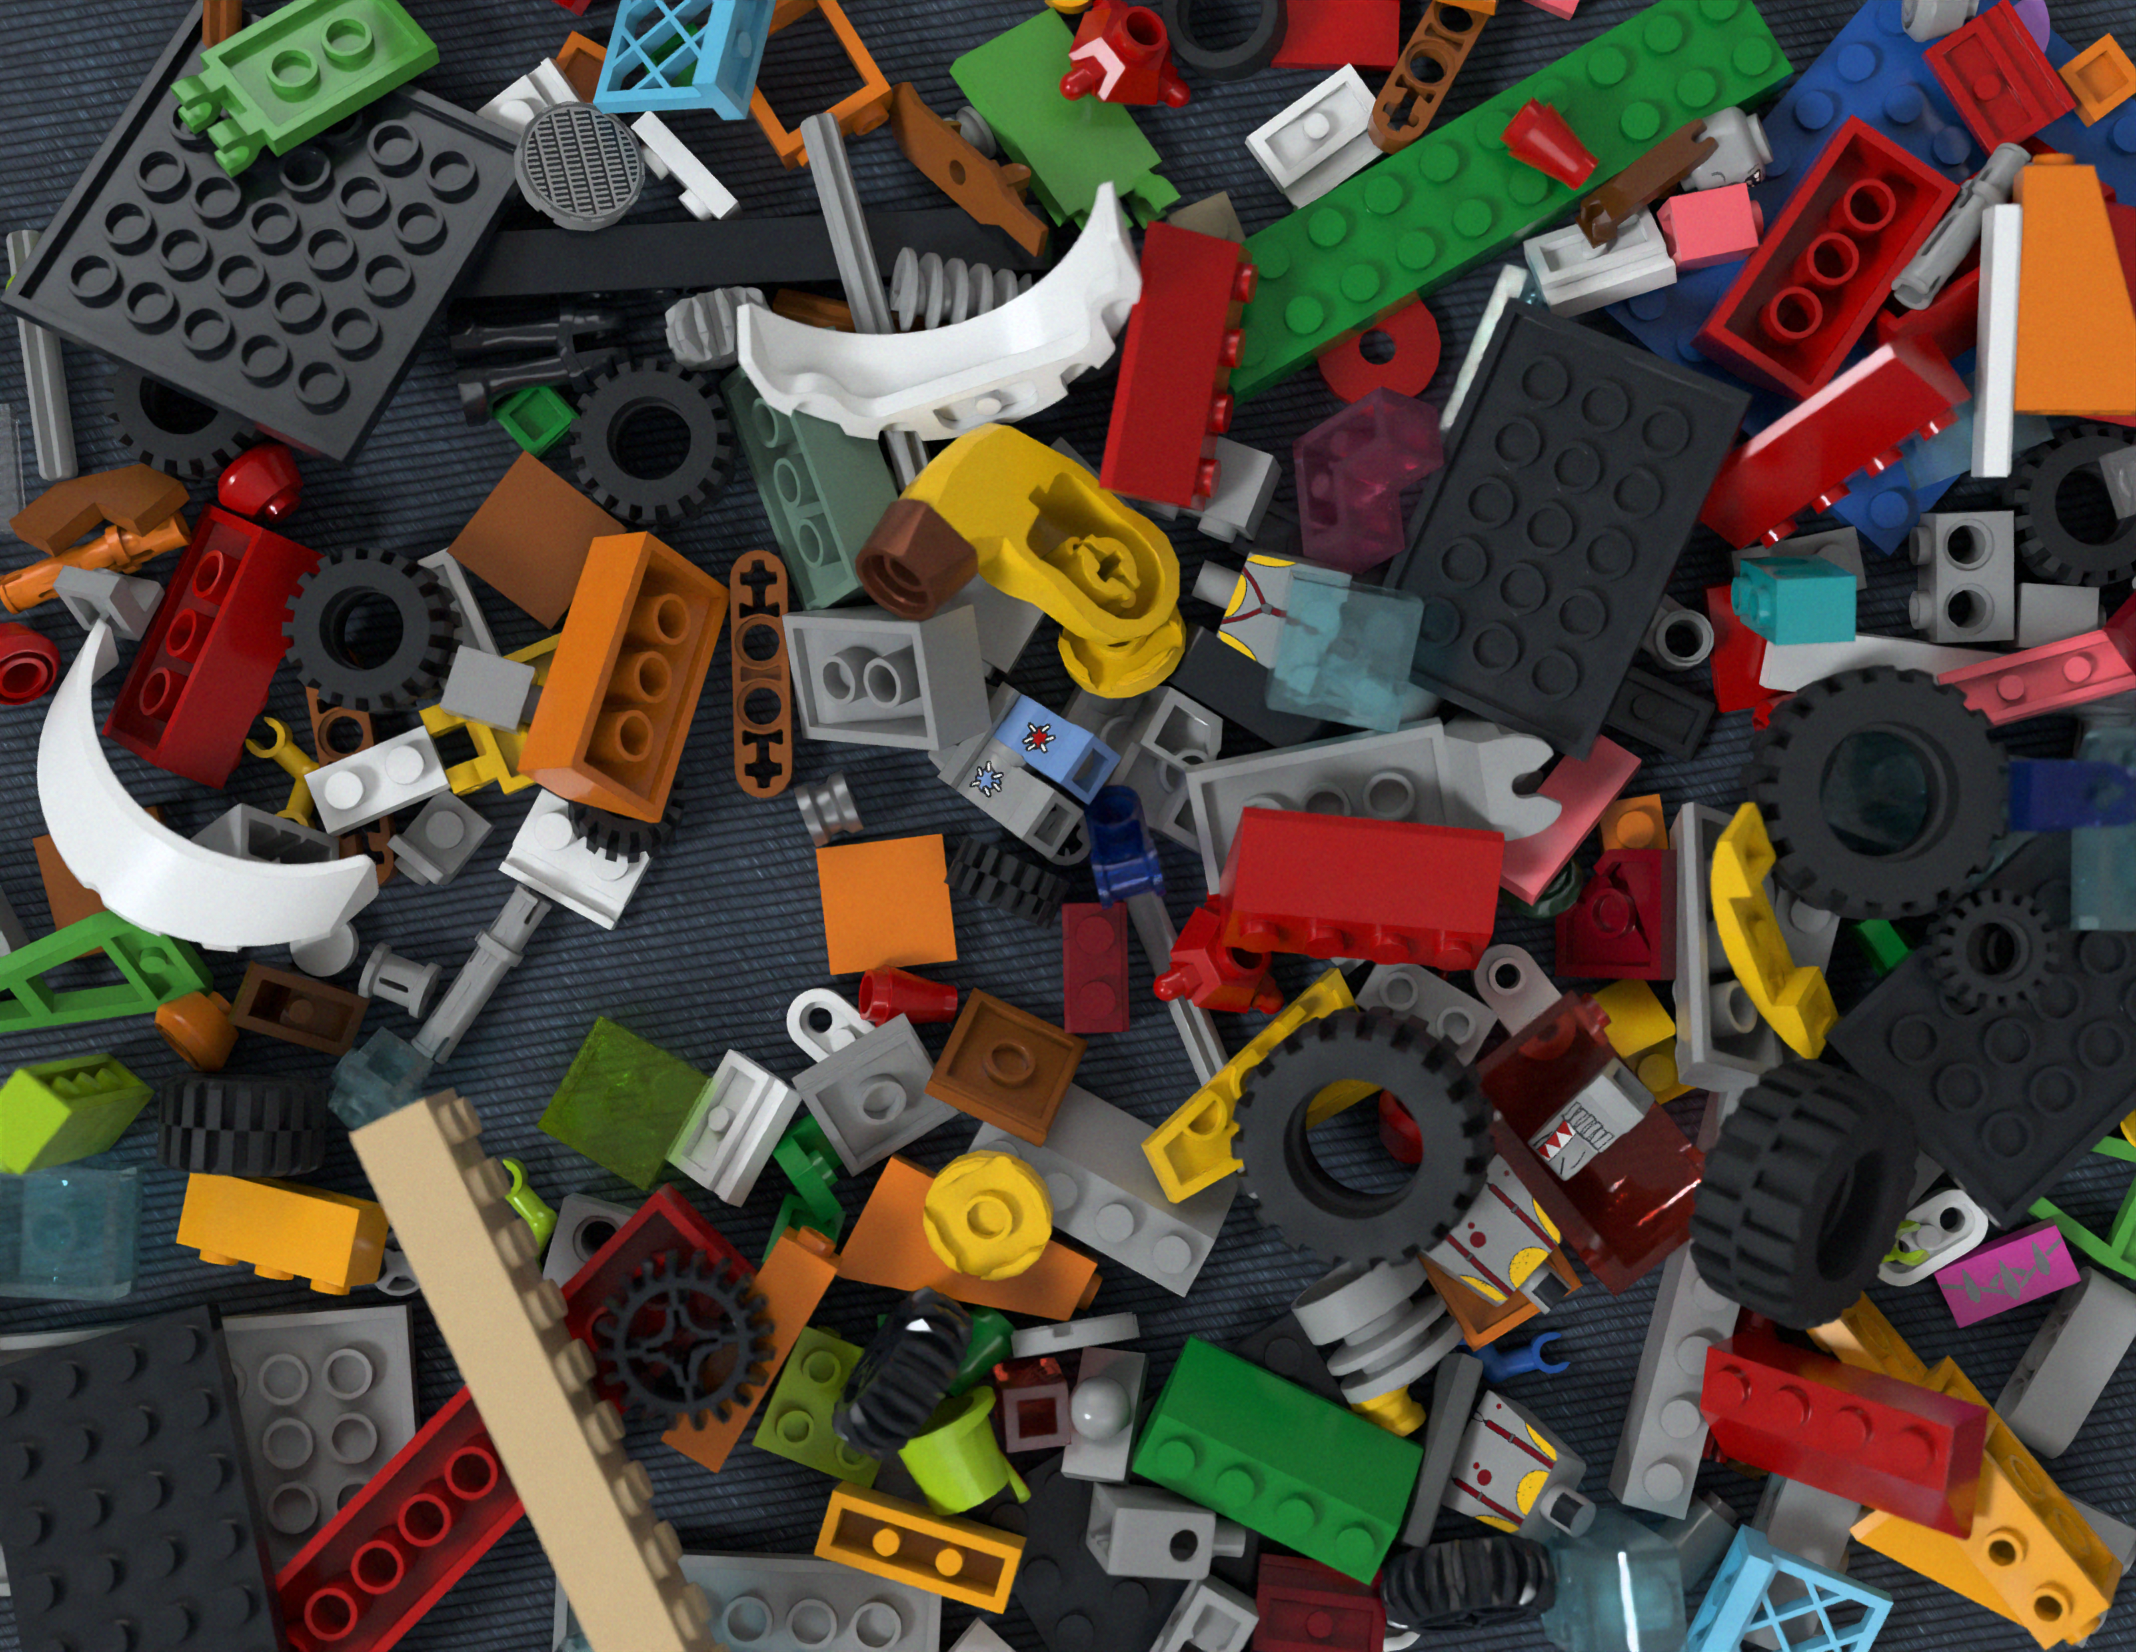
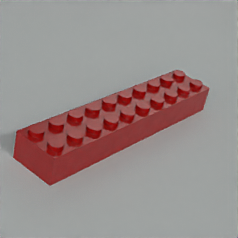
(448, 1486)

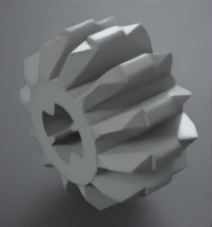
(705, 327)

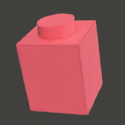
(1710, 227)

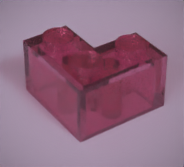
(1353, 477)

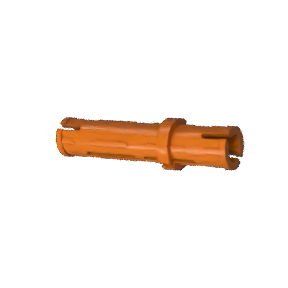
(115, 551)

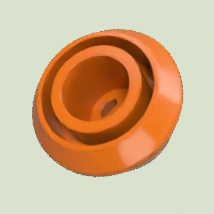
(198, 1029)

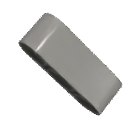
(2068, 1363)

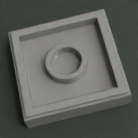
(873, 1095)

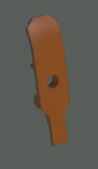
(978, 185)

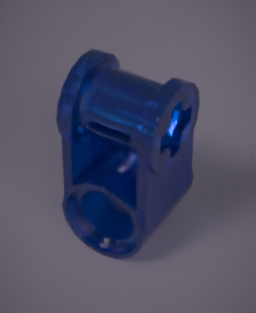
(2064, 795)
(1121, 846)

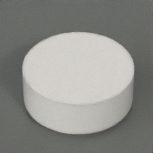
(327, 955)

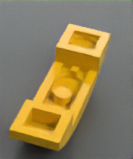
(1787, 996)

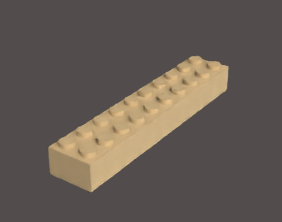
(532, 1380)

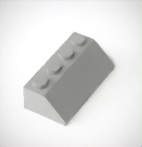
(1719, 1029)
(1111, 1194)

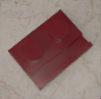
(1315, 1608)

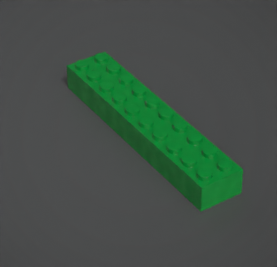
(1466, 201)

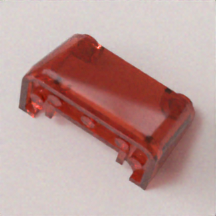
(1625, 1203)

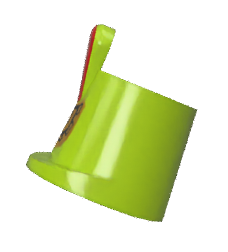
(958, 1455)

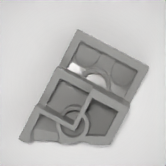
(1156, 739)

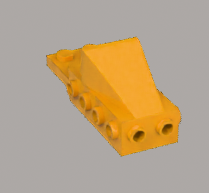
(2028, 1542)

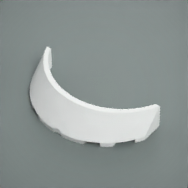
(960, 373)
(158, 875)

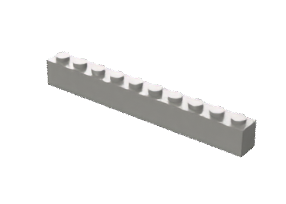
(1664, 1418)

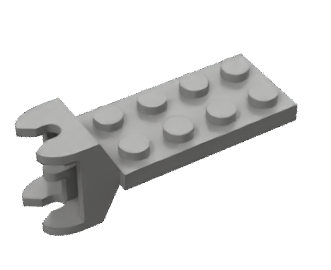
(1424, 774)

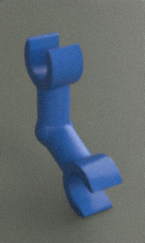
(1516, 1361)

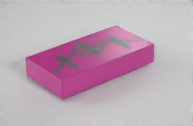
(2007, 1273)

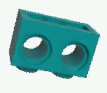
(1796, 599)

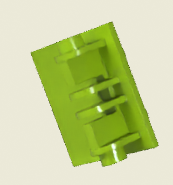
(803, 1404)

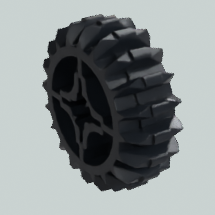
(687, 1366)
(902, 1374)
(1468, 1585)

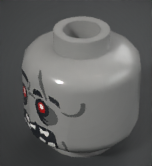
(1740, 153)

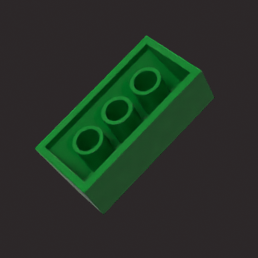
(1278, 1459)

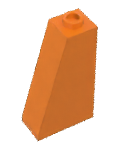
(2072, 298)
(894, 1252)
(794, 1282)

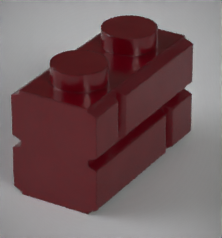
(1095, 968)

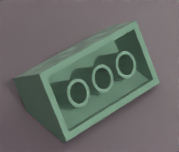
(817, 489)

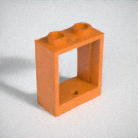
(858, 113)

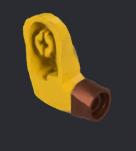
(1030, 530)

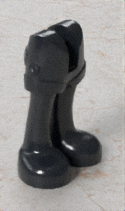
(572, 364)

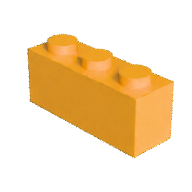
(285, 1230)
(919, 1547)

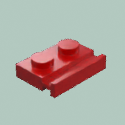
(1998, 79)

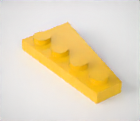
(1194, 1142)

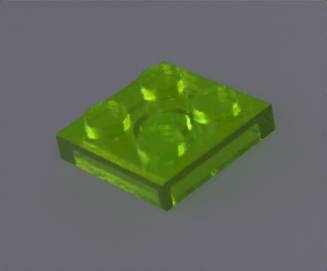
(624, 1102)

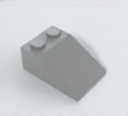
(888, 678)

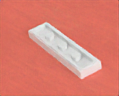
(1996, 340)
(1798, 665)

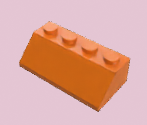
(625, 677)

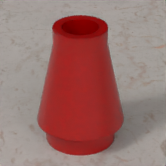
(1548, 144)
(894, 991)

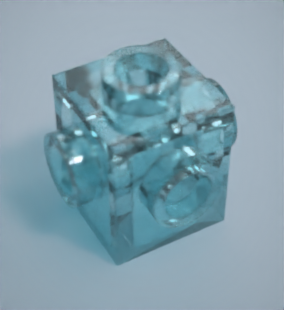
(378, 1080)

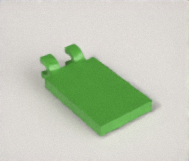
(300, 74)
(1061, 141)

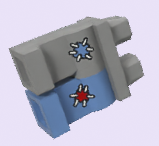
(1000, 764)

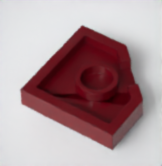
(1622, 919)

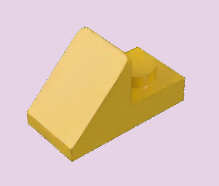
(1642, 1036)

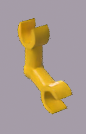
(296, 764)

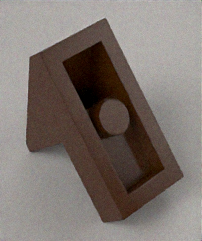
(298, 1008)

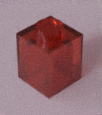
(1031, 1404)

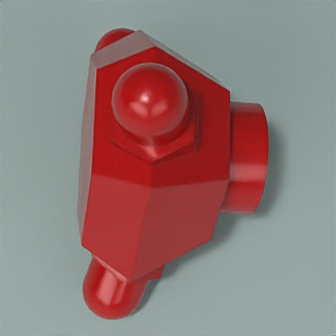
(1123, 58)
(1217, 974)

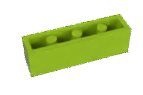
(66, 1111)

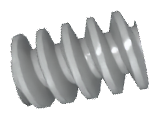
(949, 291)

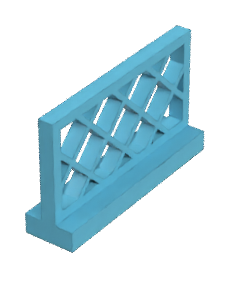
(726, 51)
(1743, 1584)

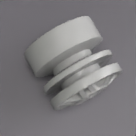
(1383, 1330)

